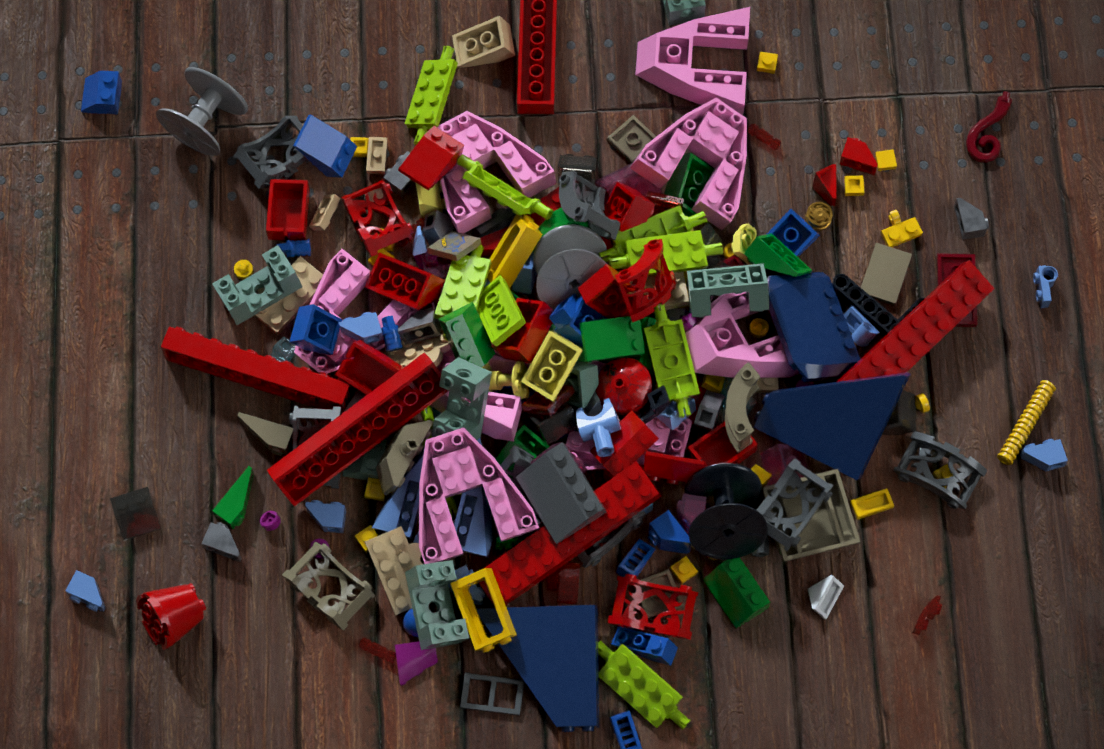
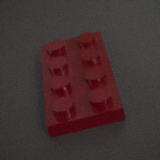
(945, 266)

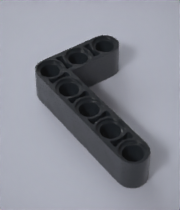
(865, 300)

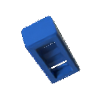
(564, 312)
(627, 568)
(613, 719)

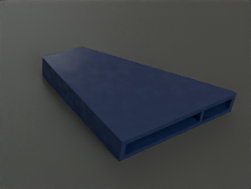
(833, 420)
(556, 659)

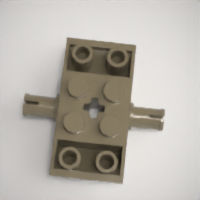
(400, 454)

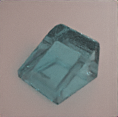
(283, 350)

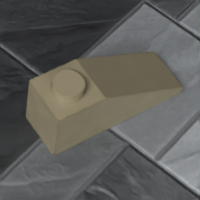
(273, 435)

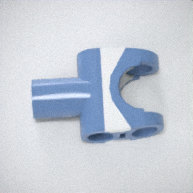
(599, 428)

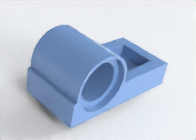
(1043, 285)
(862, 330)

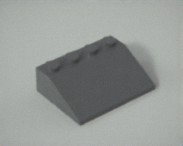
(560, 493)

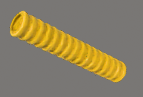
(1026, 422)

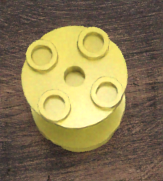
(499, 380)

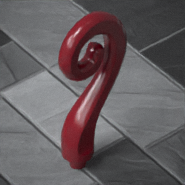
(1001, 109)

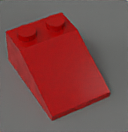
(432, 158)
(604, 295)

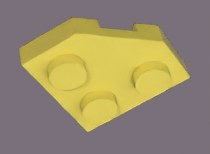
(742, 240)

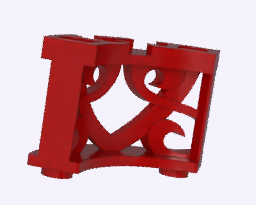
(391, 233)
(664, 281)
(628, 620)

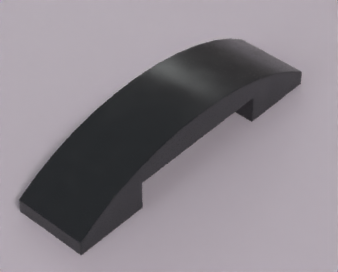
(657, 402)

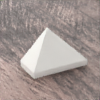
(824, 595)

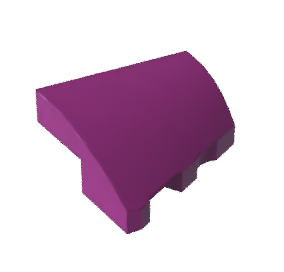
(413, 660)

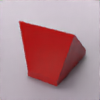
(825, 184)

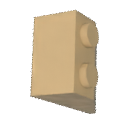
(484, 43)

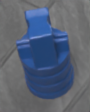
(296, 248)
(390, 334)

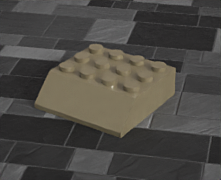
(829, 527)

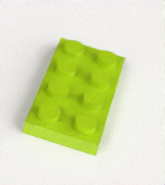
(499, 311)

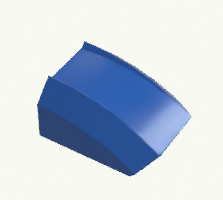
(794, 232)

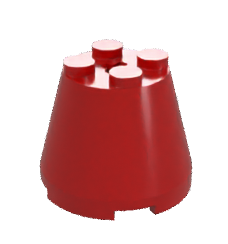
(170, 613)

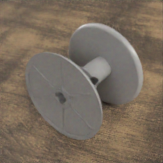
(213, 94)
(565, 261)

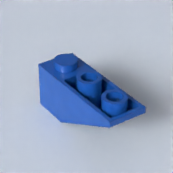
(646, 645)

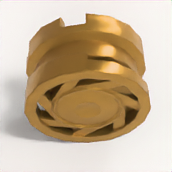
(819, 216)

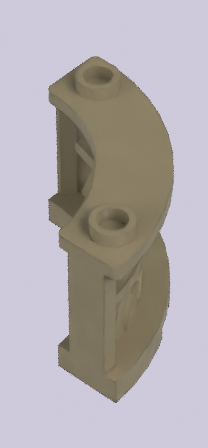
(736, 420)
(333, 613)

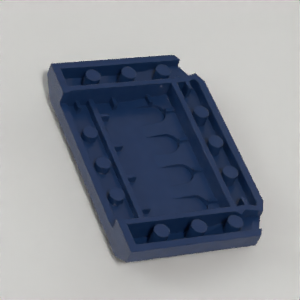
(811, 326)

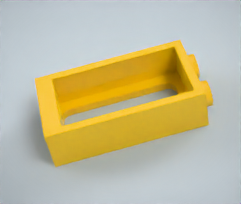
(514, 249)
(470, 614)

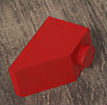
(858, 156)

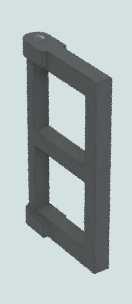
(493, 679)

